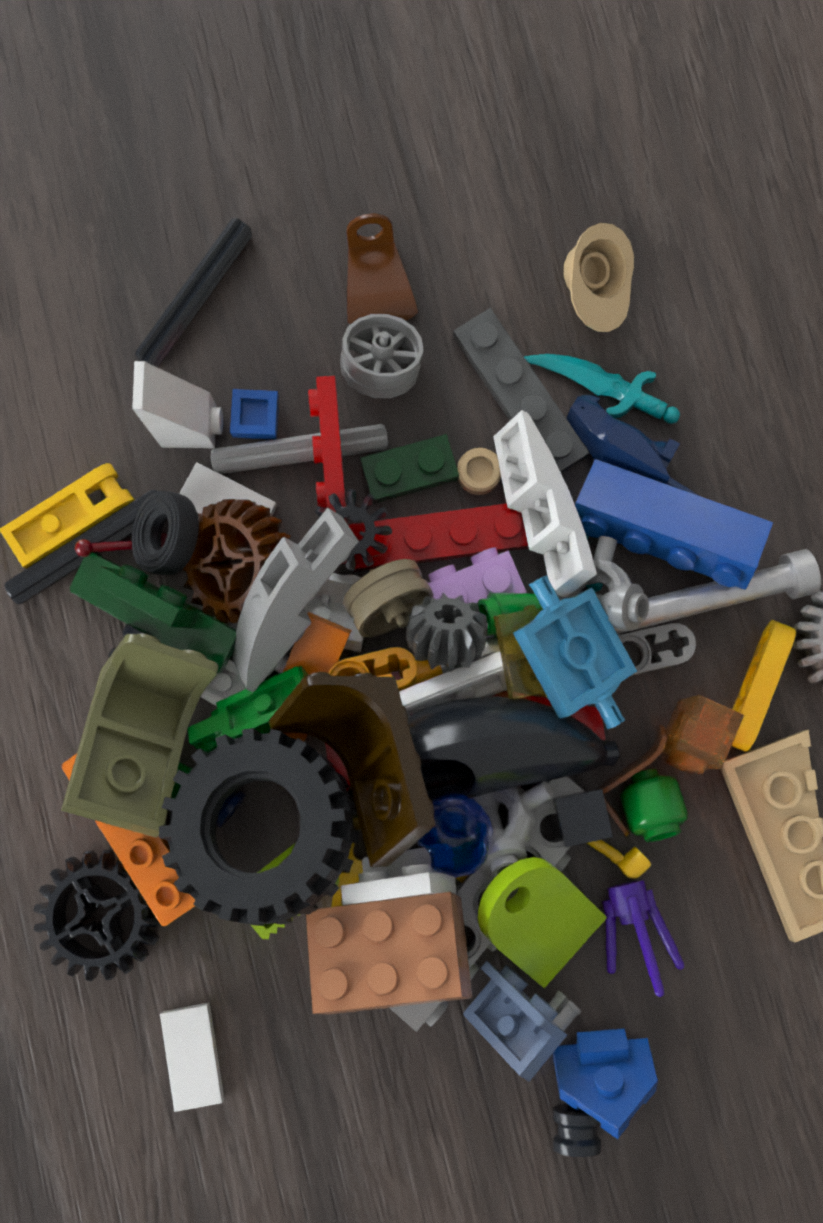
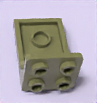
(136, 733)

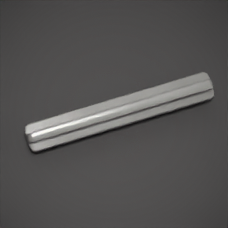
(294, 449)

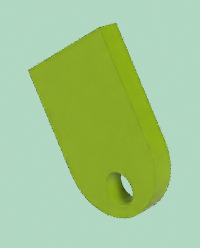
(541, 922)

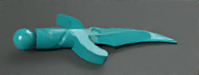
(608, 384)

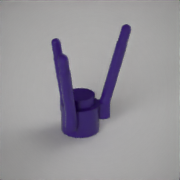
(630, 903)

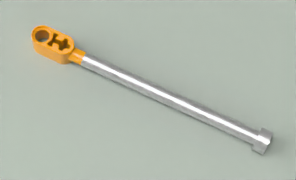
(795, 575)

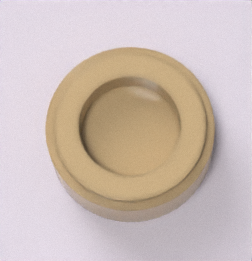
(479, 471)

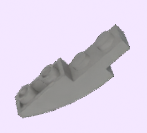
(275, 605)

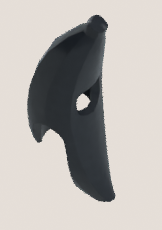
(500, 745)

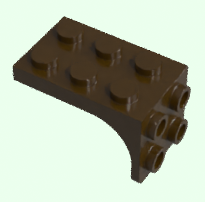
(371, 735)

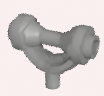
(625, 602)
(510, 844)

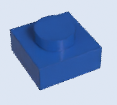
(254, 414)

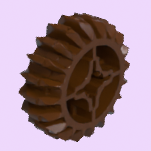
(226, 534)

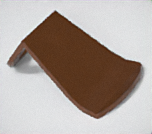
(376, 273)
(632, 769)

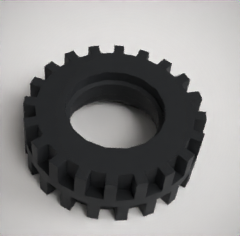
(301, 876)

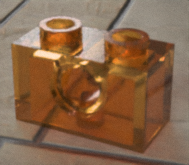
(700, 734)

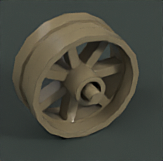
(386, 597)

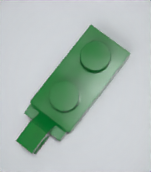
(245, 710)

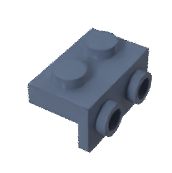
(515, 1023)

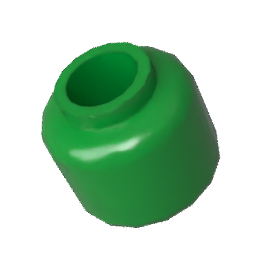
(653, 806)

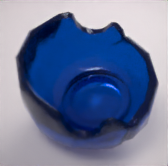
(461, 836)

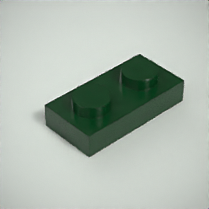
(409, 468)

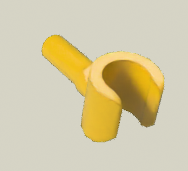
(632, 864)

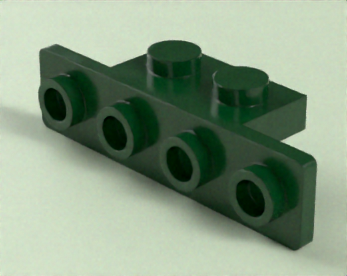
(152, 609)

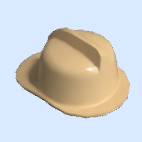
(600, 276)

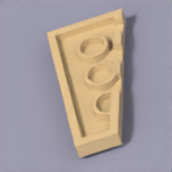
(781, 818)

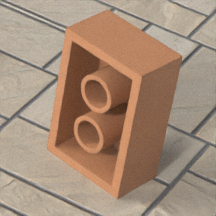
(388, 954)

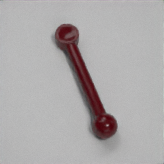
(85, 547)

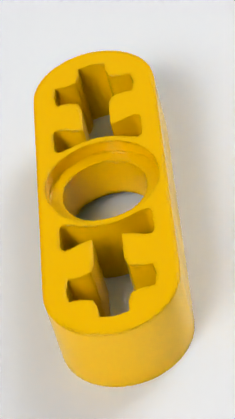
(762, 681)

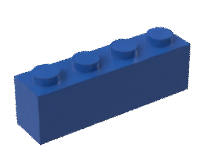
(672, 524)

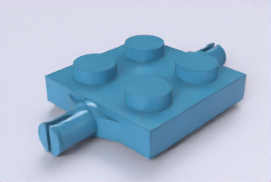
(575, 653)

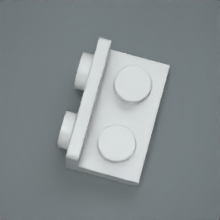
(405, 877)

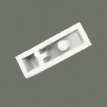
(174, 409)

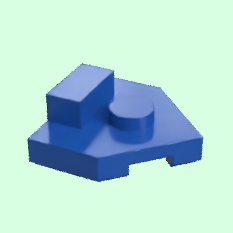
(606, 1076)

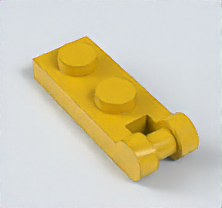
(65, 515)

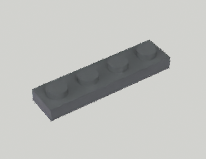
(517, 385)

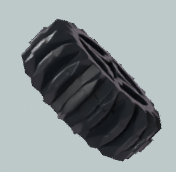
(62, 934)

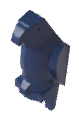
(621, 443)

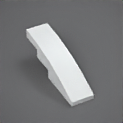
(548, 511)

